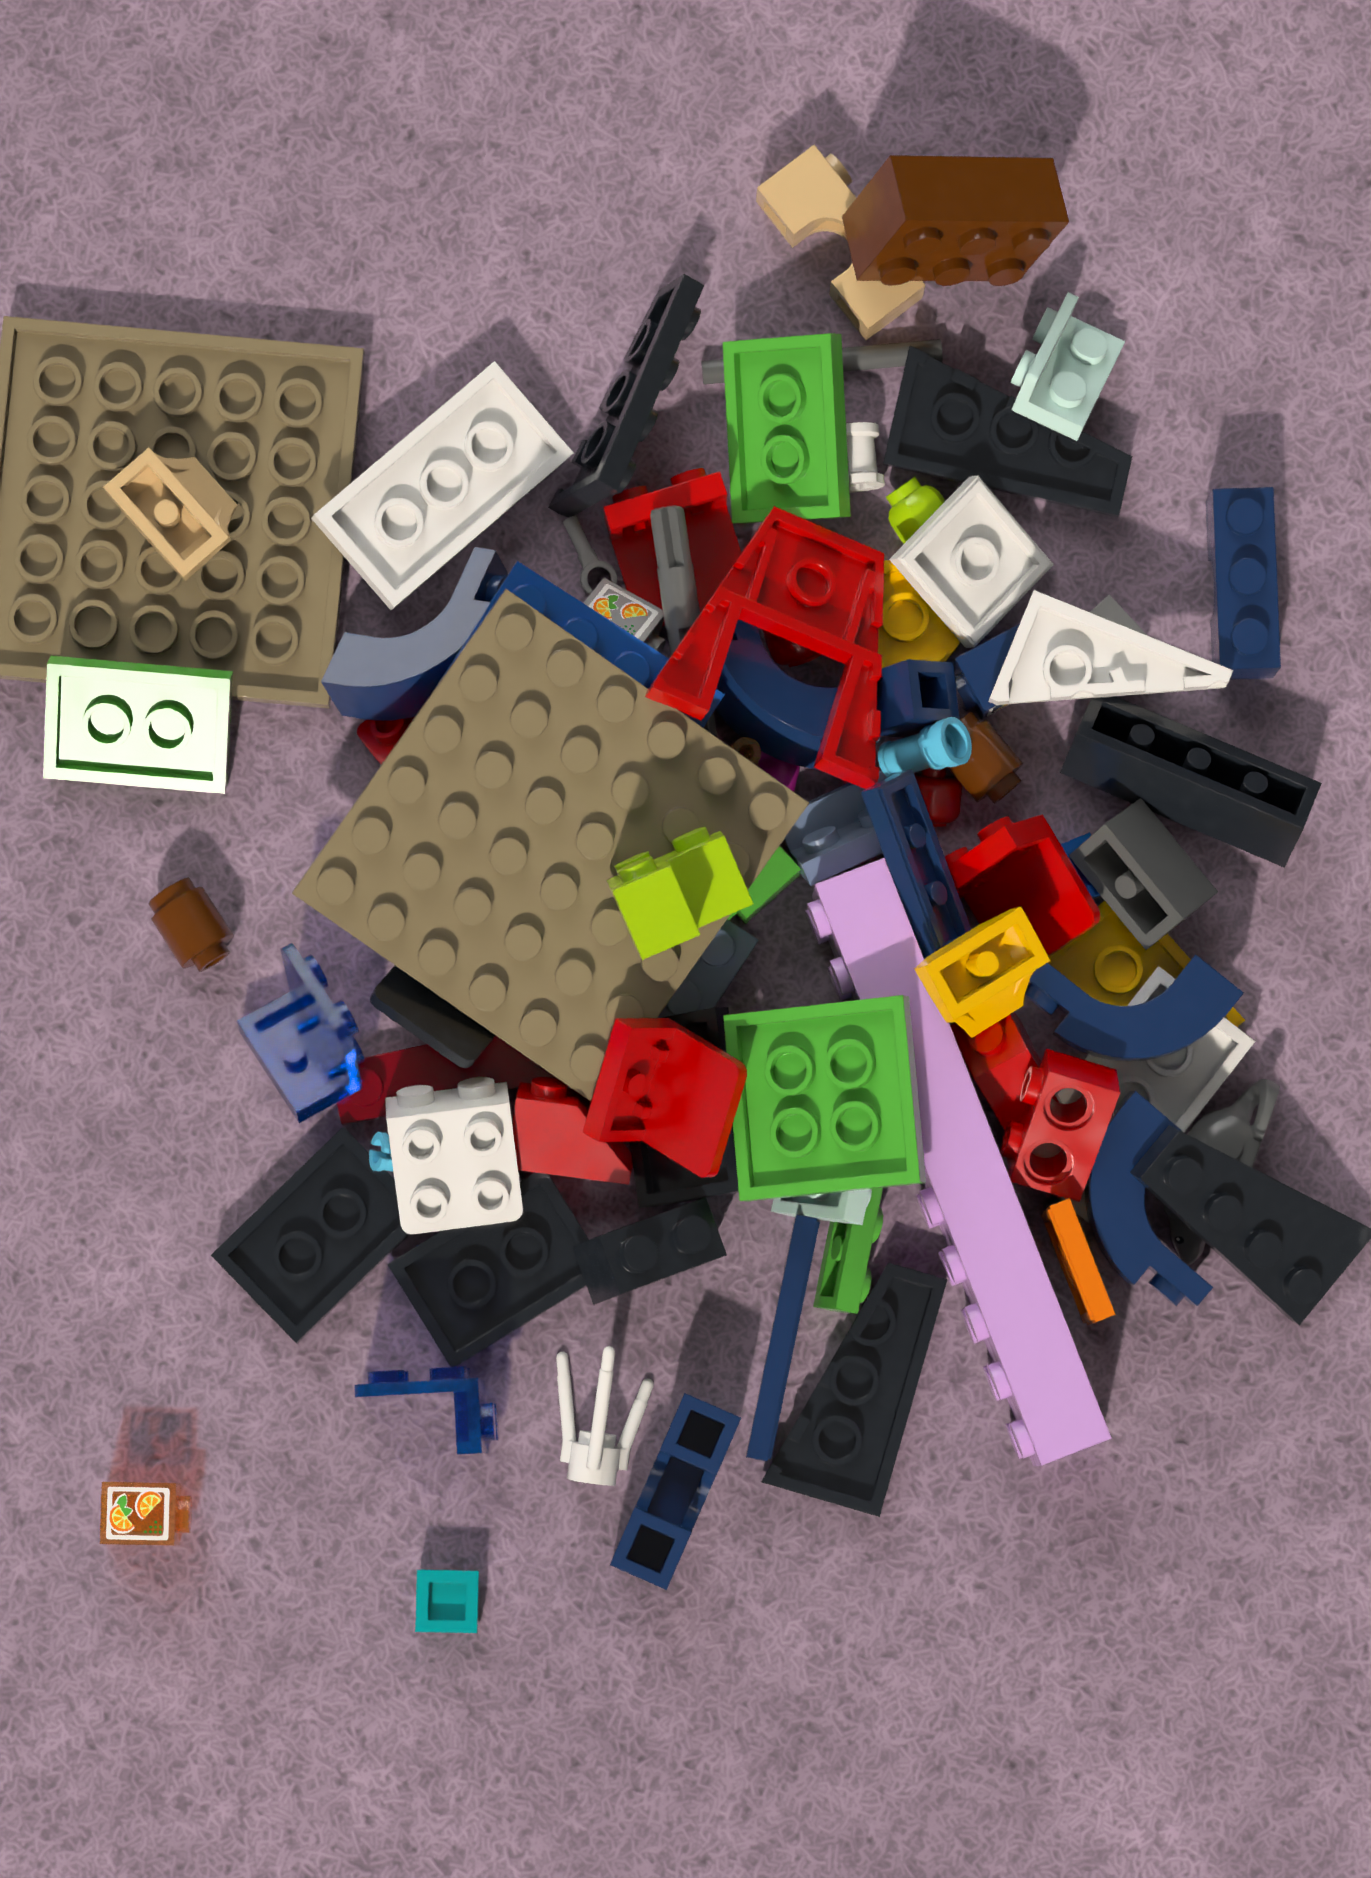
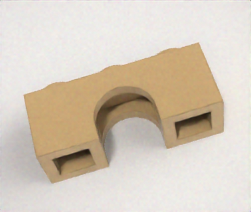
(812, 198)

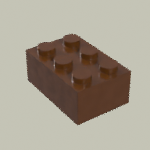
(954, 219)

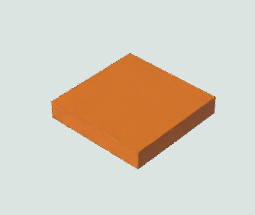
(1077, 1262)

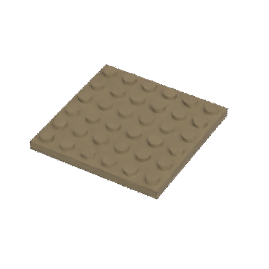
(83, 580)
(504, 817)

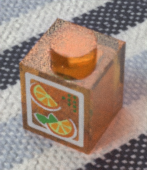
(144, 1513)

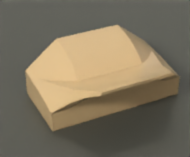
(174, 508)

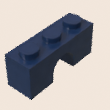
(1245, 581)
(675, 1491)

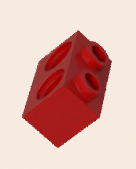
(1072, 1126)

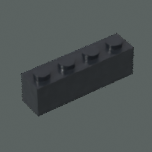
(1191, 778)

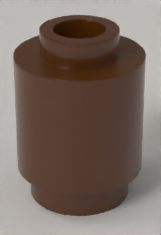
(991, 763)
(191, 925)

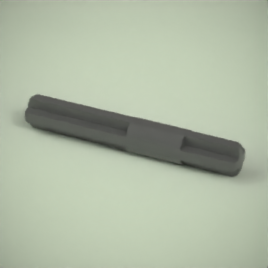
(676, 577)

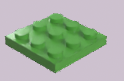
(826, 1099)

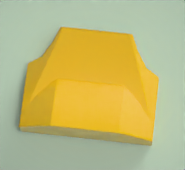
(984, 971)

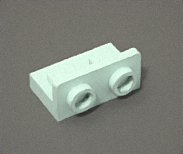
(1066, 373)

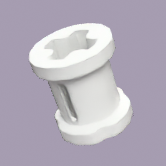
(862, 457)

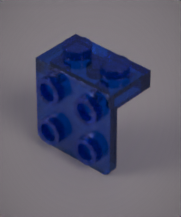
(305, 1040)
(474, 1418)

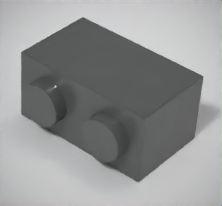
(1143, 873)

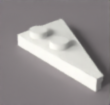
(1081, 656)

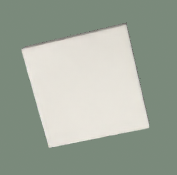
(971, 561)

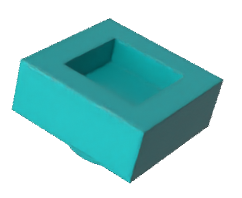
(447, 1601)

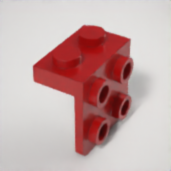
(708, 526)
(1025, 869)
(668, 1092)

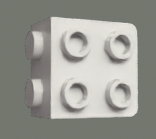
(453, 1156)

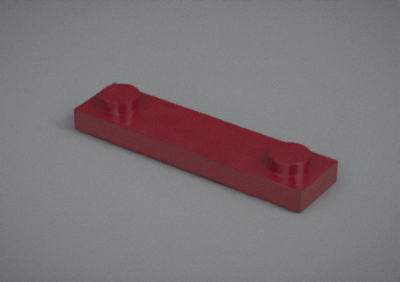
(422, 1065)

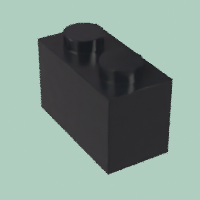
(649, 1250)

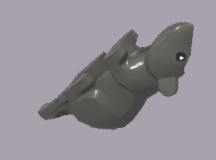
(1232, 1134)

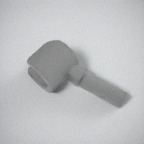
(586, 554)

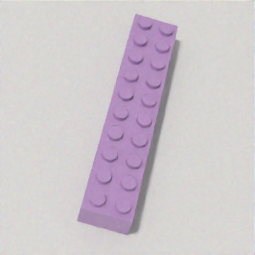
(965, 1180)

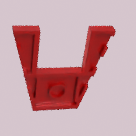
(810, 592)

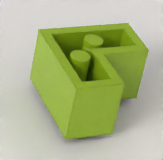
(678, 892)

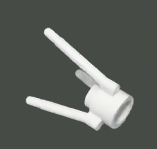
(594, 1456)

